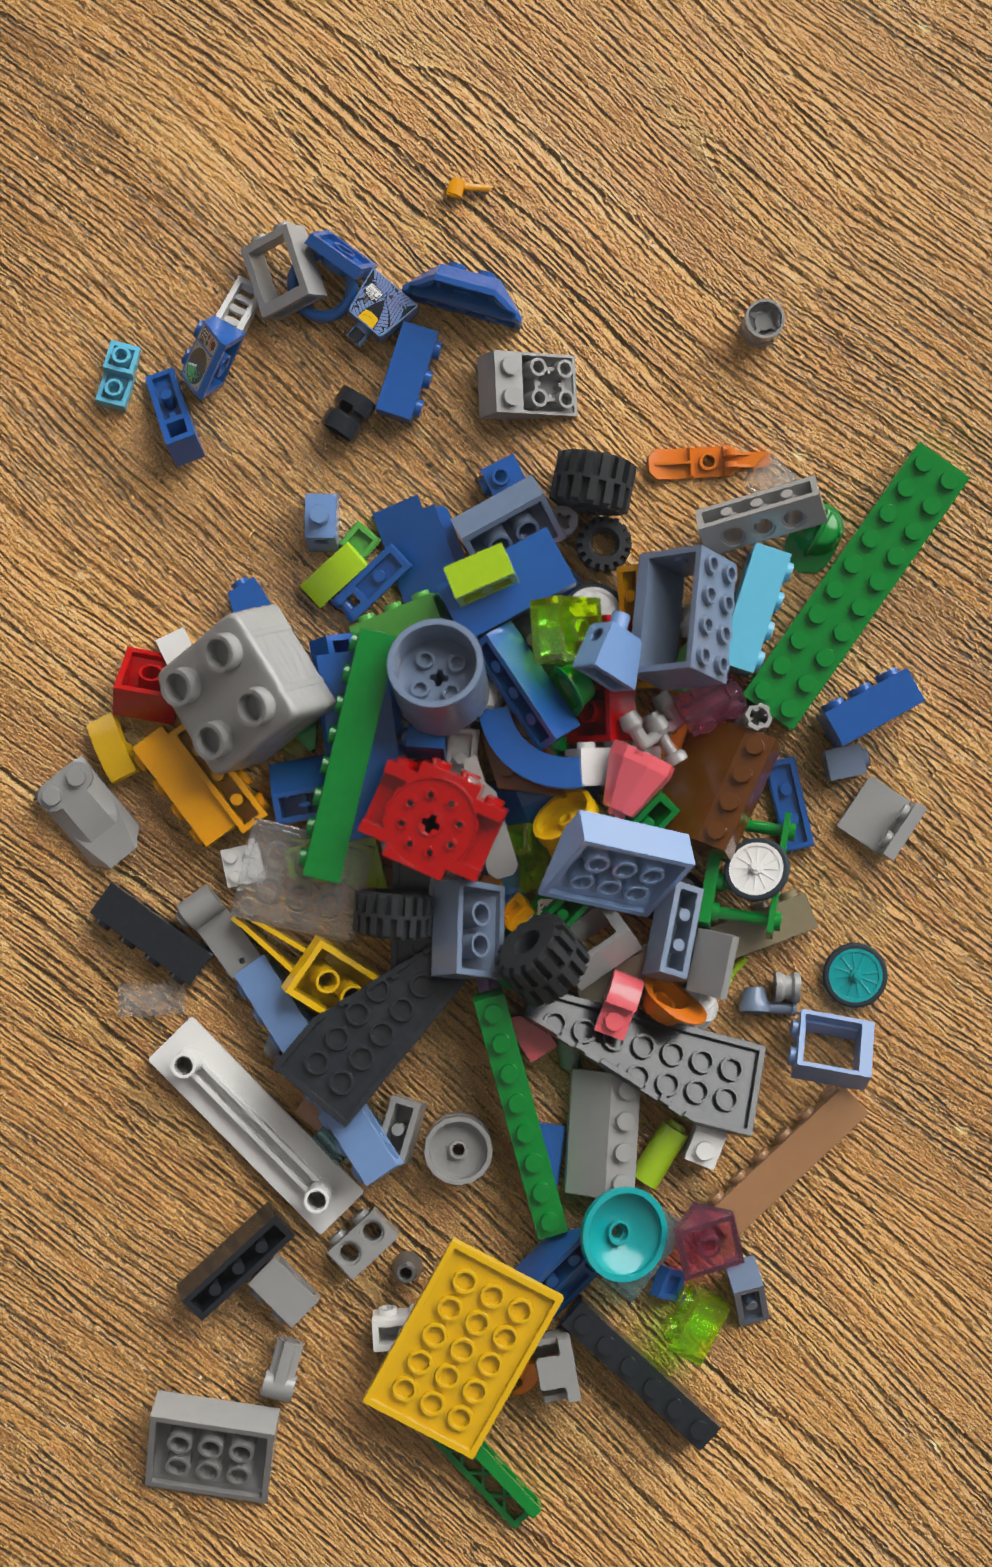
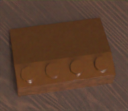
(720, 785)

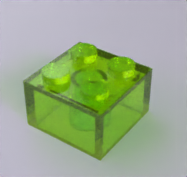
(561, 626)
(694, 1322)

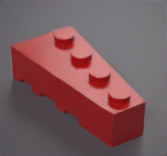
(601, 714)

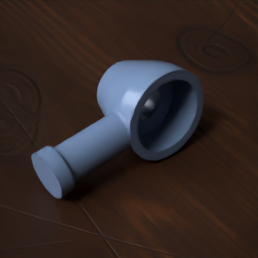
(756, 1002)

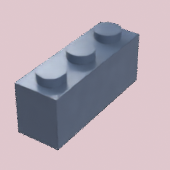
(673, 934)

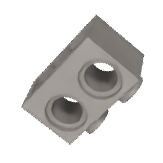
(368, 1246)

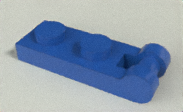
(372, 582)

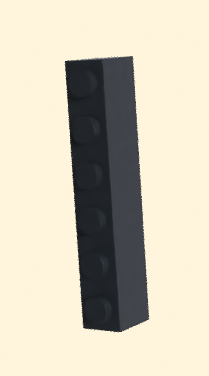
(640, 1372)

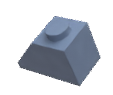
(748, 1292)

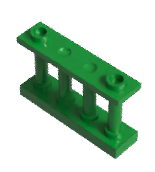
(715, 881)

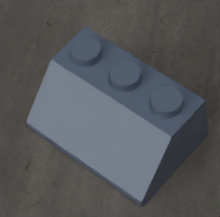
(507, 518)
(467, 929)

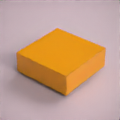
(517, 911)

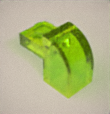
(531, 855)

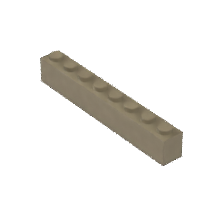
(796, 920)

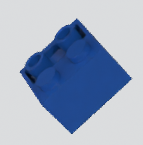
(294, 788)

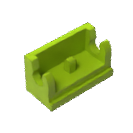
(480, 574)

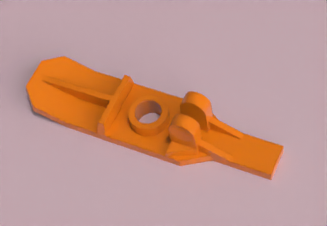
(688, 464)

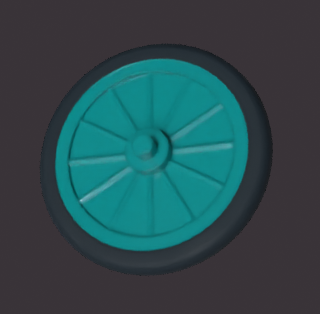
(855, 975)

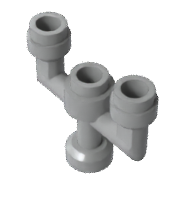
(656, 727)

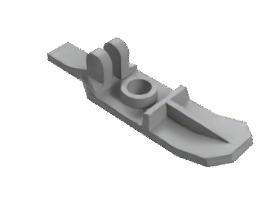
(502, 858)

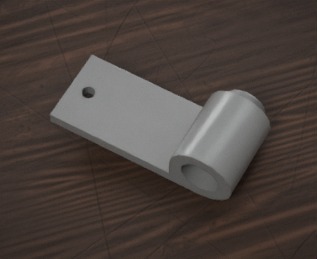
(212, 920)

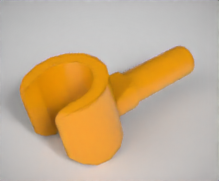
(457, 186)

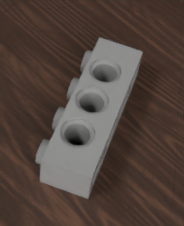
(761, 515)

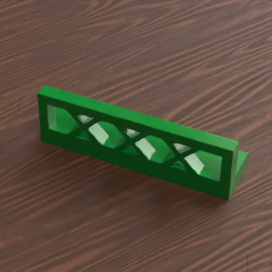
(495, 1466)

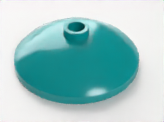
(638, 1239)

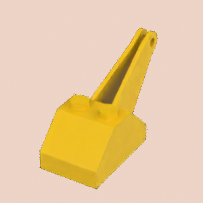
(321, 974)

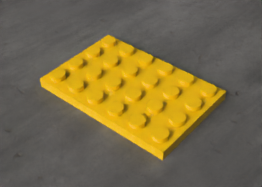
(462, 1348)

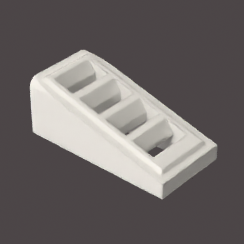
(229, 306)

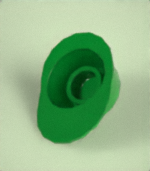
(815, 546)
(573, 687)

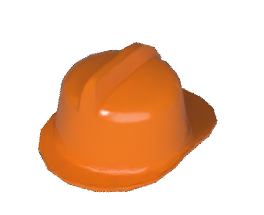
(671, 1003)

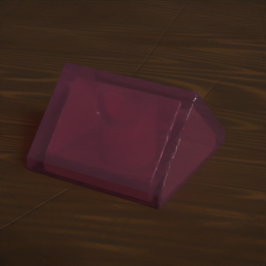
(707, 1240)

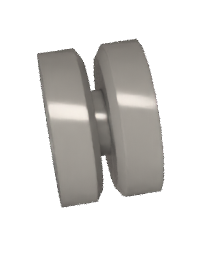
(461, 1129)

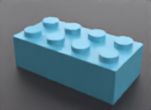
(755, 602)

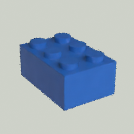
(869, 706)

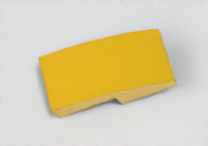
(111, 748)

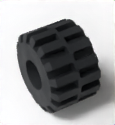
(593, 482)
(542, 959)

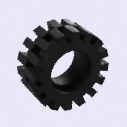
(603, 525)

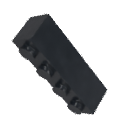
(152, 933)
(235, 1261)

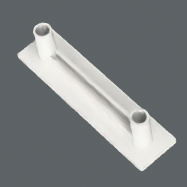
(256, 1125)

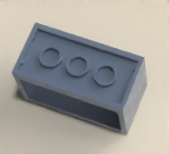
(659, 617)

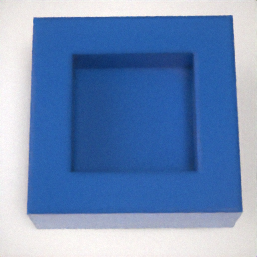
(667, 1283)

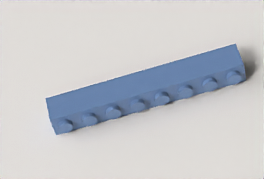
(285, 1019)

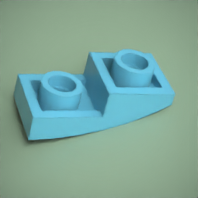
(118, 376)

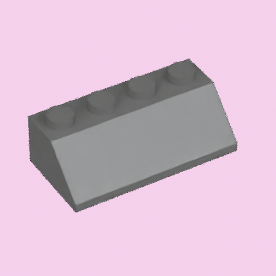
(600, 1133)

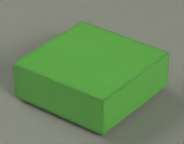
(361, 539)

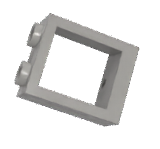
(305, 267)
(609, 952)

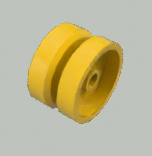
(558, 813)

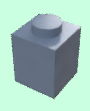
(845, 762)

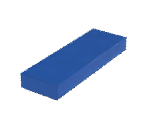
(788, 797)

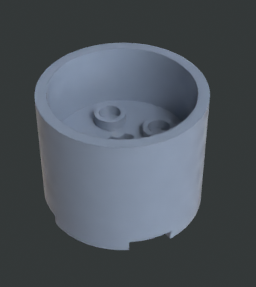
(433, 654)

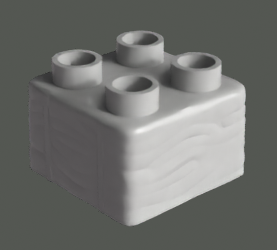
(245, 689)

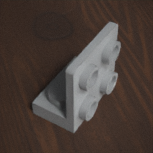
(881, 818)

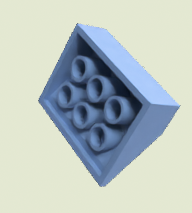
(616, 864)

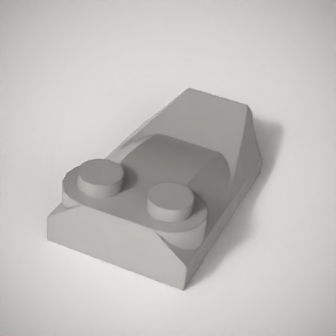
(90, 813)

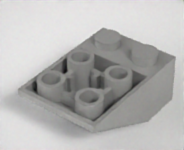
(526, 385)

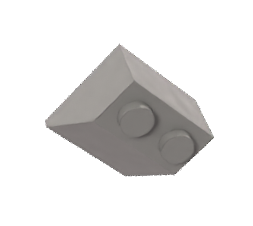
(711, 963)

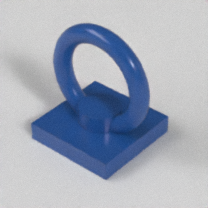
(341, 260)

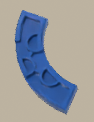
(526, 760)

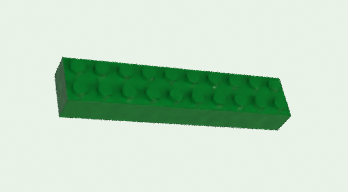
(855, 585)

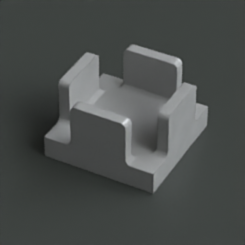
(557, 1372)

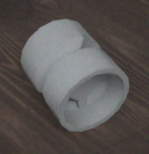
(762, 323)

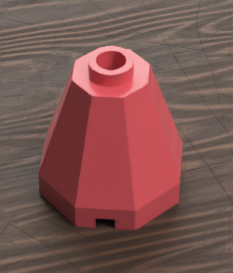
(632, 779)

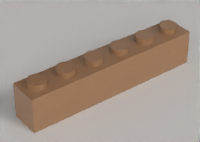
(790, 1156)

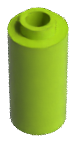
(660, 1152)

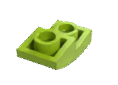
(334, 575)

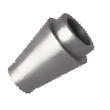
(409, 1260)

